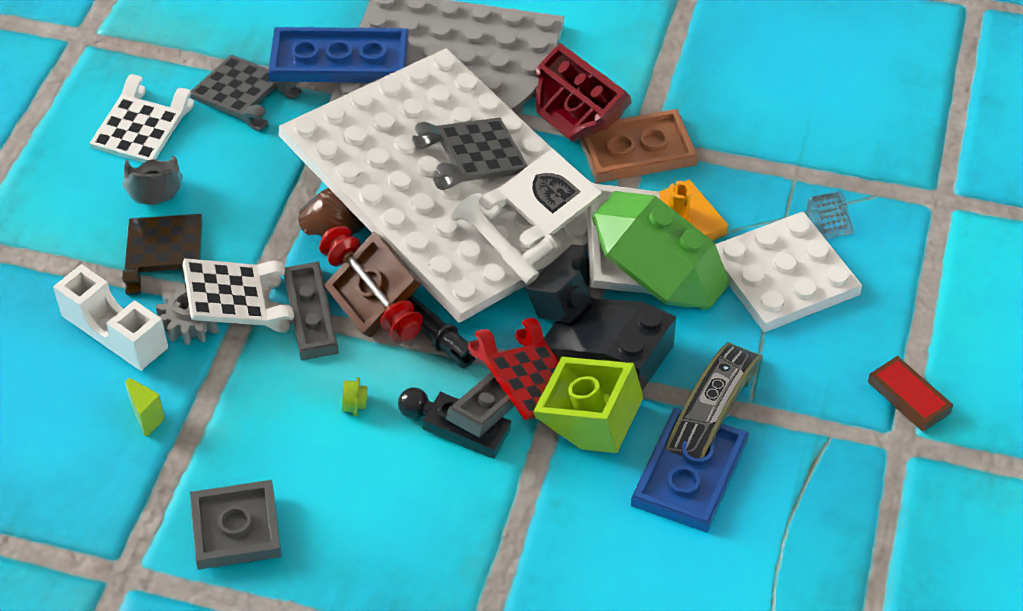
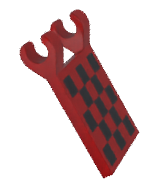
(522, 370)

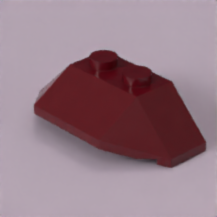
(576, 95)

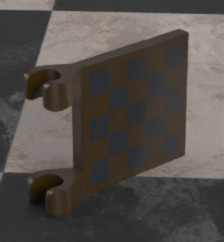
(160, 246)

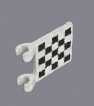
(139, 127)
(234, 293)

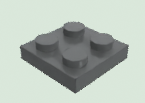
(235, 524)

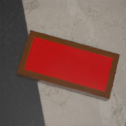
(910, 393)

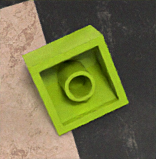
(591, 402)

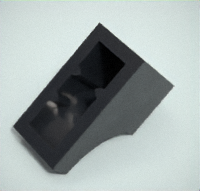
(562, 288)

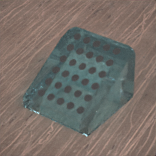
(830, 214)

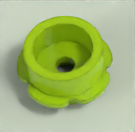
(354, 396)

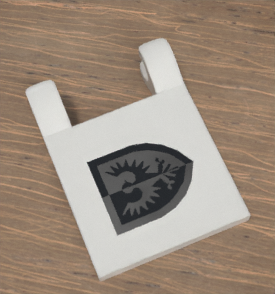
(545, 194)

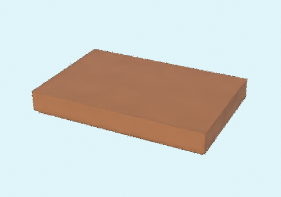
(639, 147)

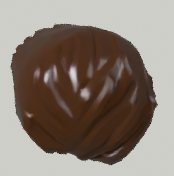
(327, 212)

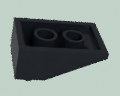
(617, 333)

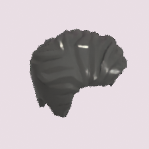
(152, 181)

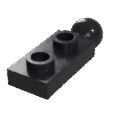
(415, 403)

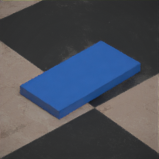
(336, 54)

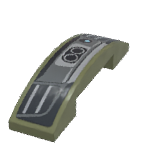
(713, 399)

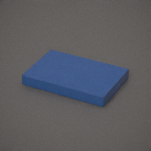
(686, 486)

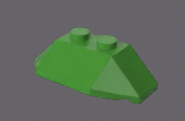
(660, 250)

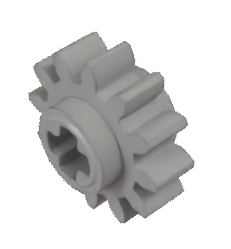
(177, 318)

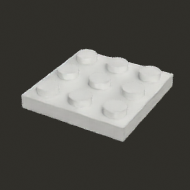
(786, 271)

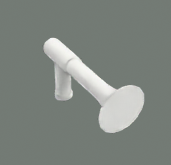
(522, 264)

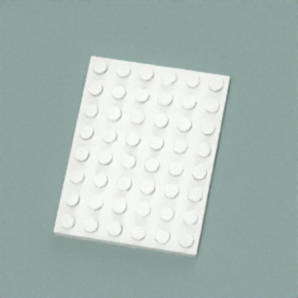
(370, 163)

